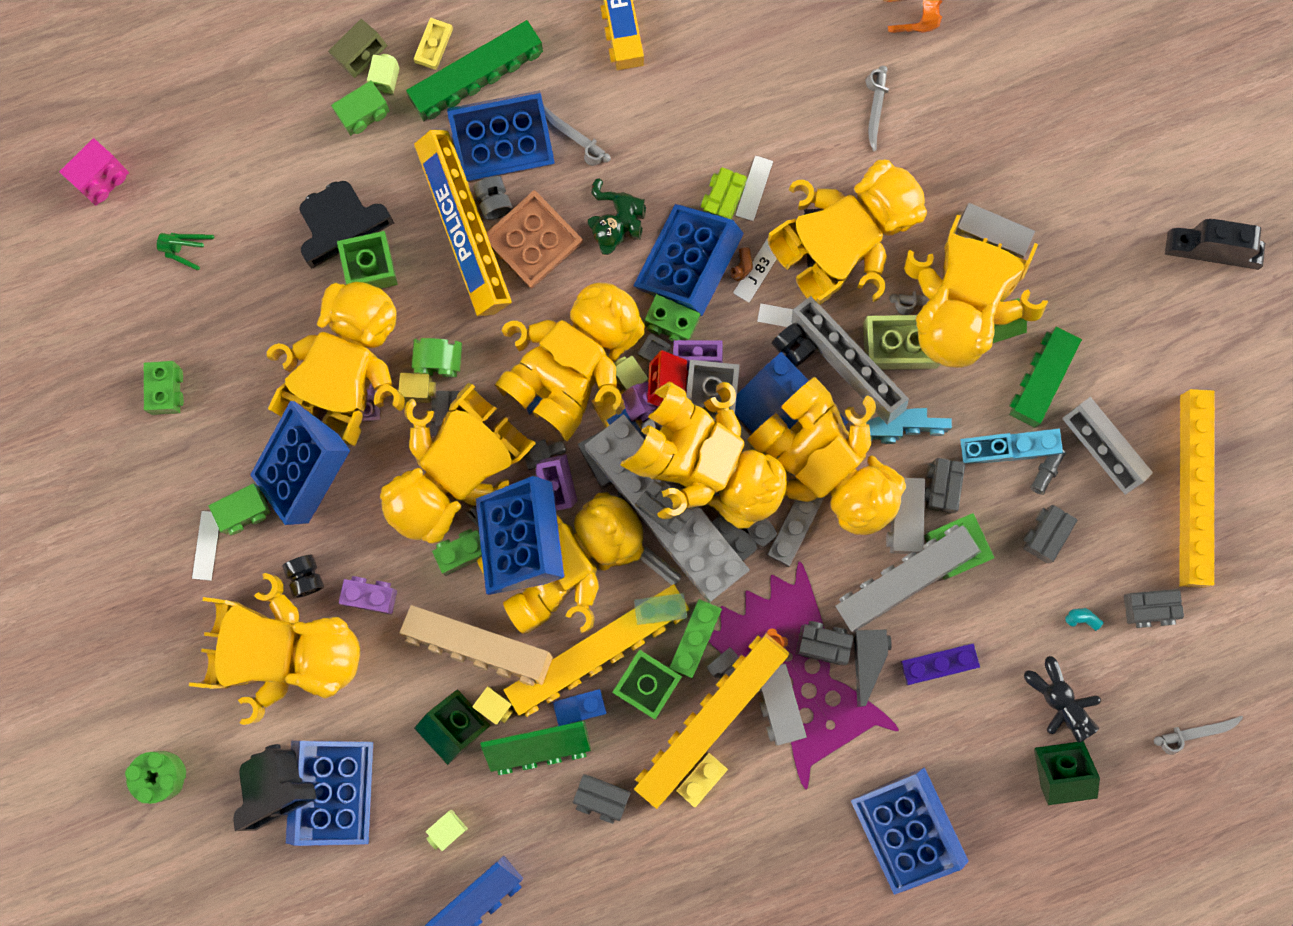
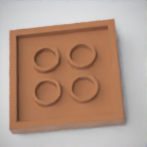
(533, 239)

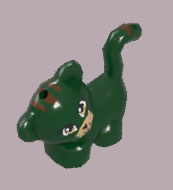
(611, 229)

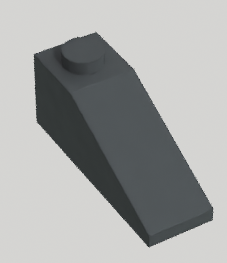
(870, 655)

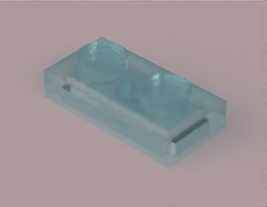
(660, 609)

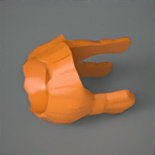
(930, 20)

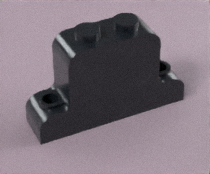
(338, 216)
(1219, 243)
(270, 788)

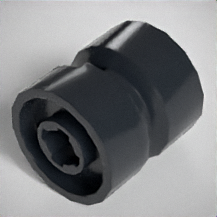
(789, 338)
(303, 576)

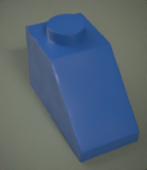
(579, 707)

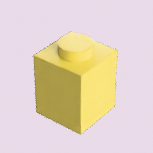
(417, 387)
(493, 706)

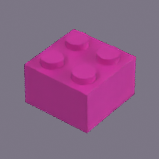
(94, 172)

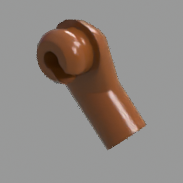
(744, 267)

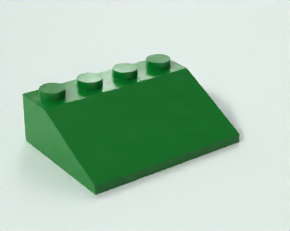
(537, 746)

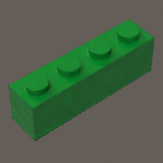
(1045, 376)

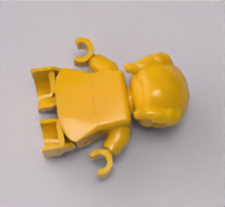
(848, 229)
(969, 300)
(573, 356)
(340, 367)
(827, 458)
(707, 459)
(454, 462)
(608, 533)
(280, 651)

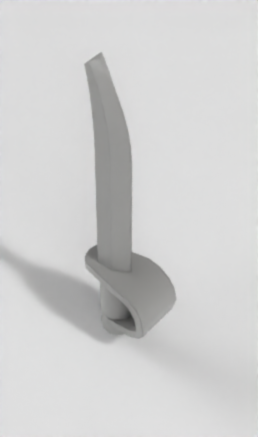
(880, 89)
(580, 139)
(907, 299)
(1181, 736)

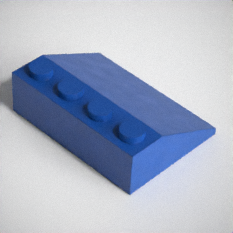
(501, 135)
(689, 257)
(768, 392)
(299, 464)
(519, 536)
(343, 793)
(910, 831)
(480, 896)

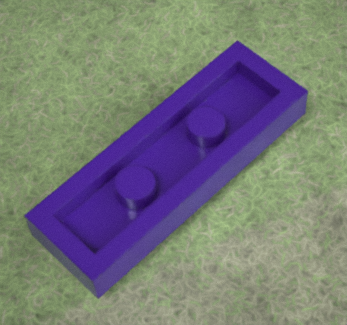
(940, 664)

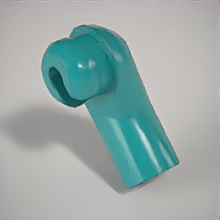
(1083, 615)

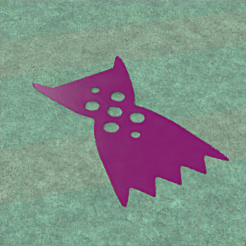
(786, 612)

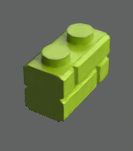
(725, 193)

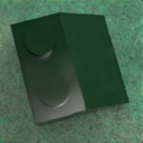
(452, 726)
(1067, 773)

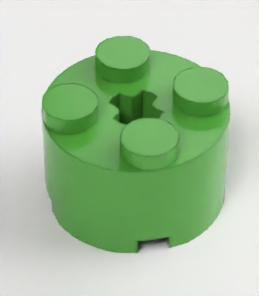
(436, 356)
(141, 776)

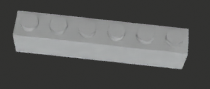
(849, 360)
(908, 578)

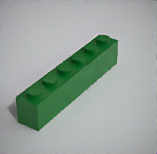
(475, 71)

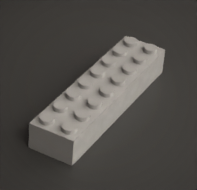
(698, 545)

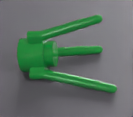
(172, 243)

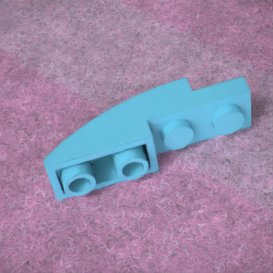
(912, 422)
(1011, 446)

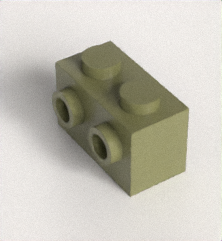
(356, 47)

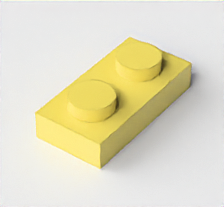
(433, 44)
(701, 780)

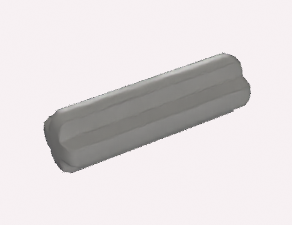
(660, 566)

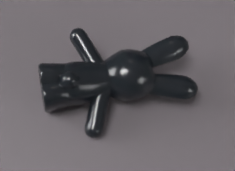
(1061, 698)

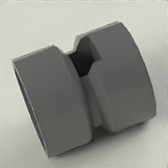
(492, 197)
(723, 664)

